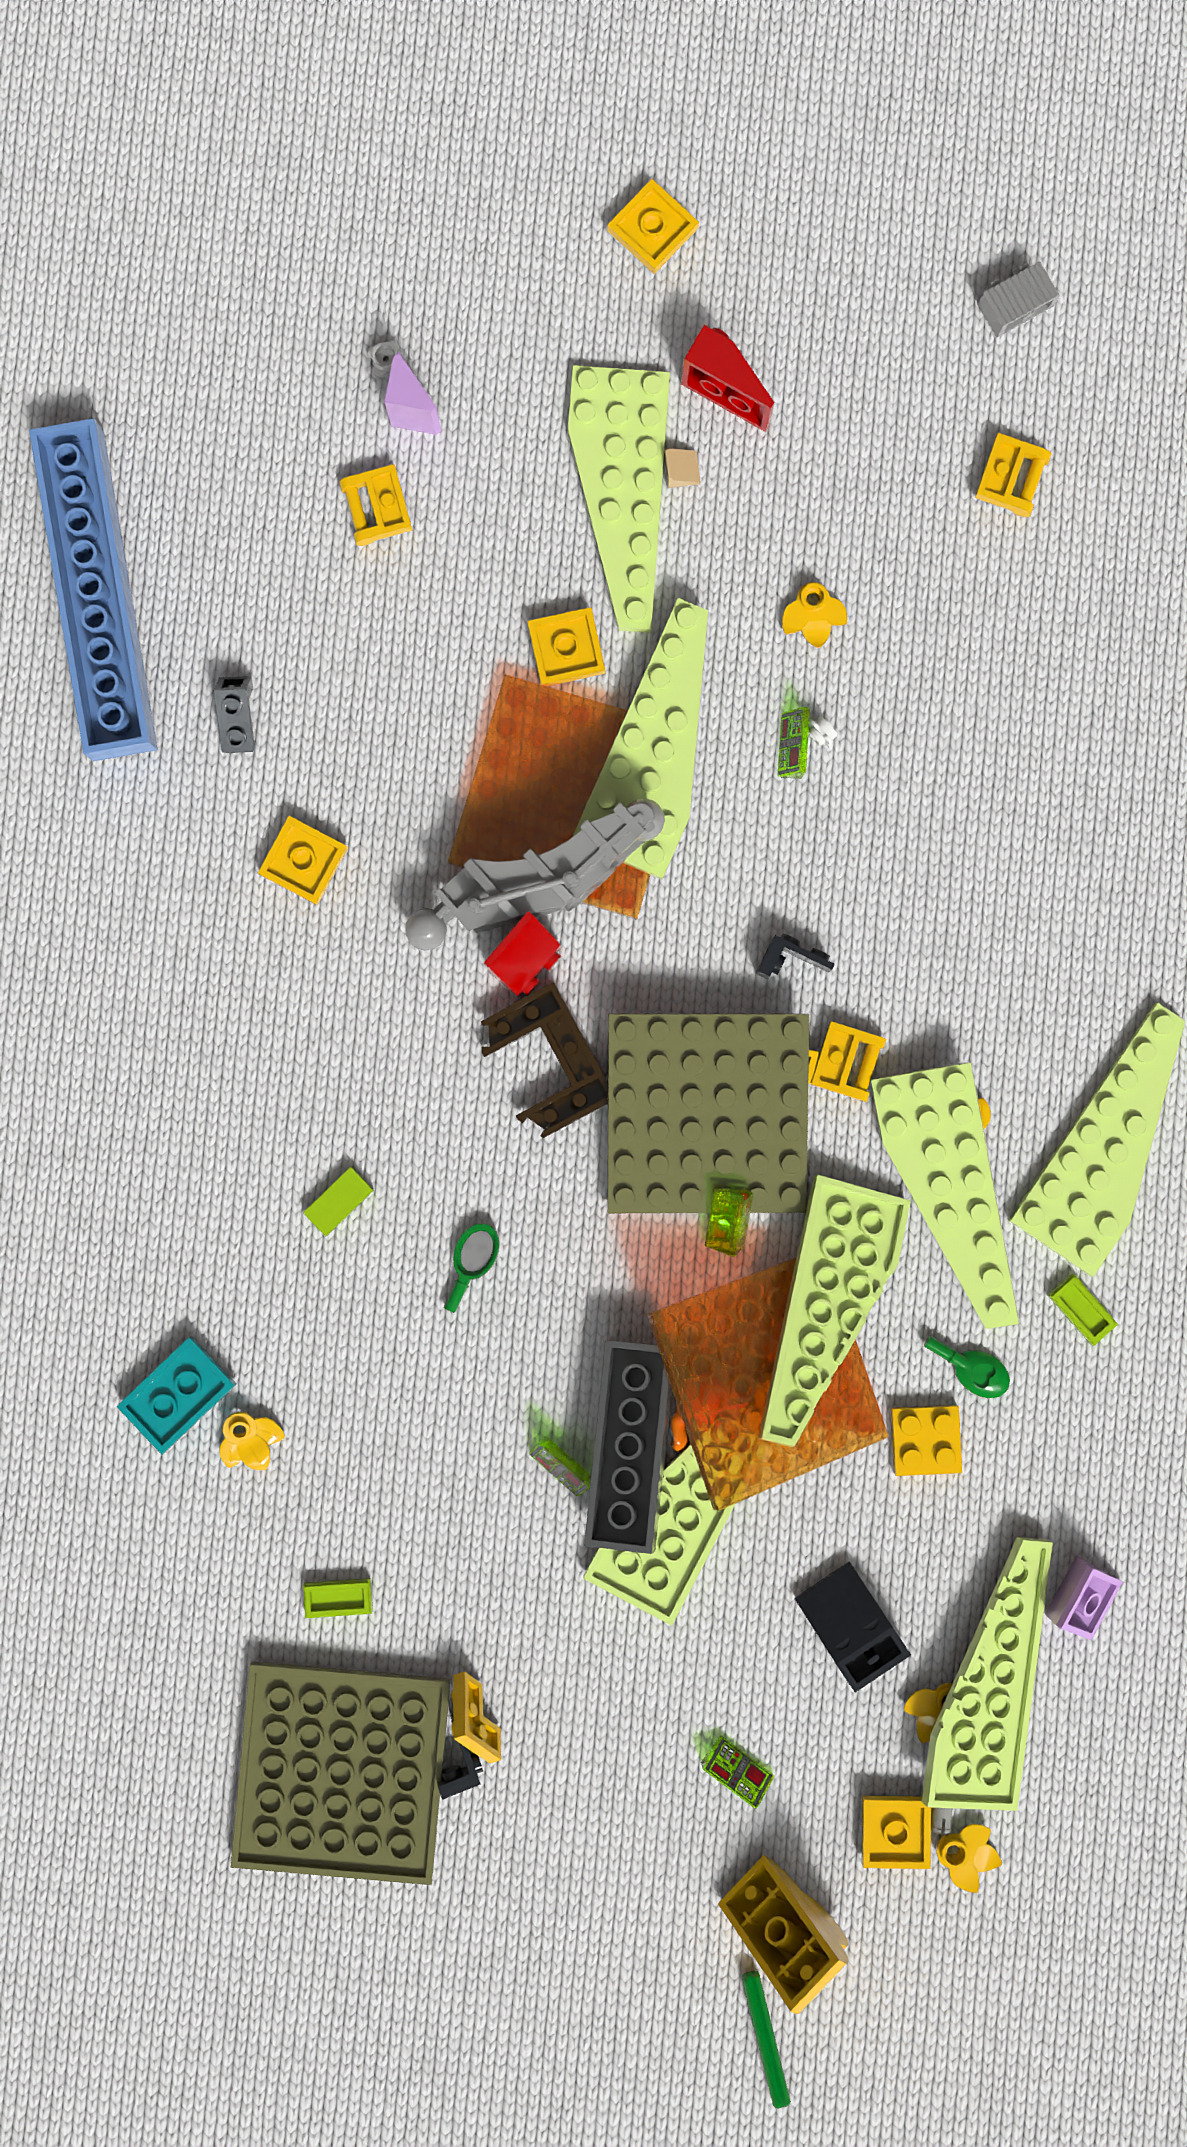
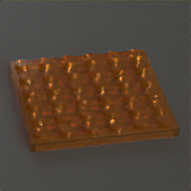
(537, 780)
(720, 1368)

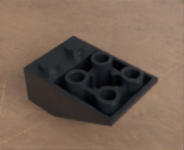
(852, 1627)

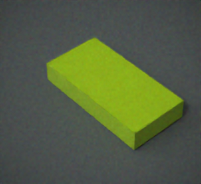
(338, 1201)
(1082, 1309)
(338, 1598)

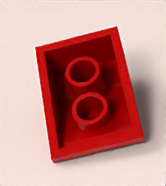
(724, 377)
(523, 956)

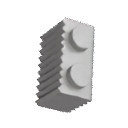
(1017, 298)

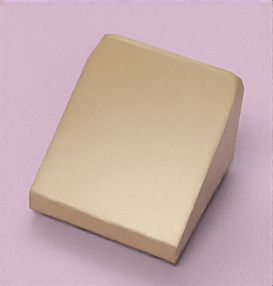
(681, 467)

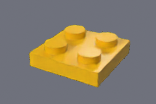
(653, 226)
(566, 647)
(303, 860)
(926, 1440)
(896, 1832)

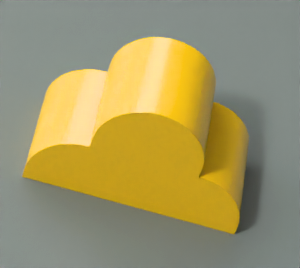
(786, 1933)

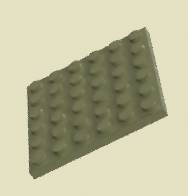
(707, 1109)
(340, 1773)

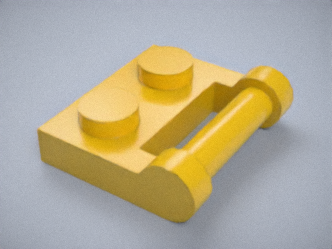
(1002, 471)
(386, 501)
(837, 1059)

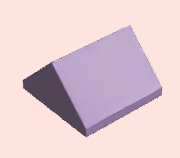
(408, 402)
(1083, 1599)

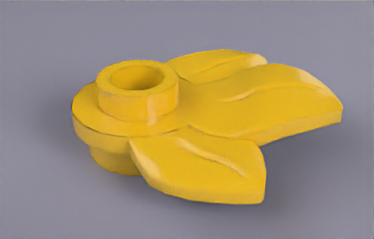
(814, 619)
(250, 1445)
(927, 1706)
(972, 1856)

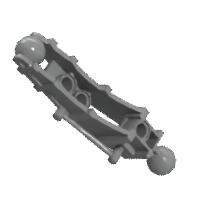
(501, 893)

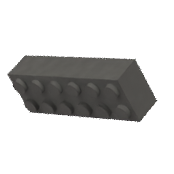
(629, 1449)

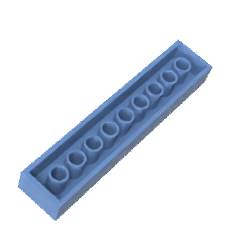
(93, 590)

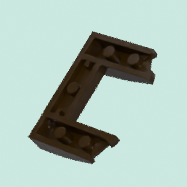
(549, 1012)

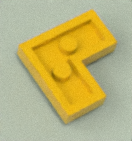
(469, 1724)

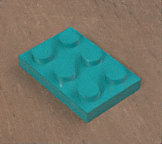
(176, 1395)

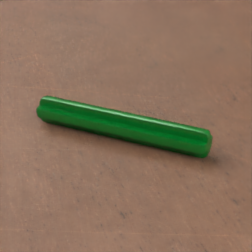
(766, 2039)

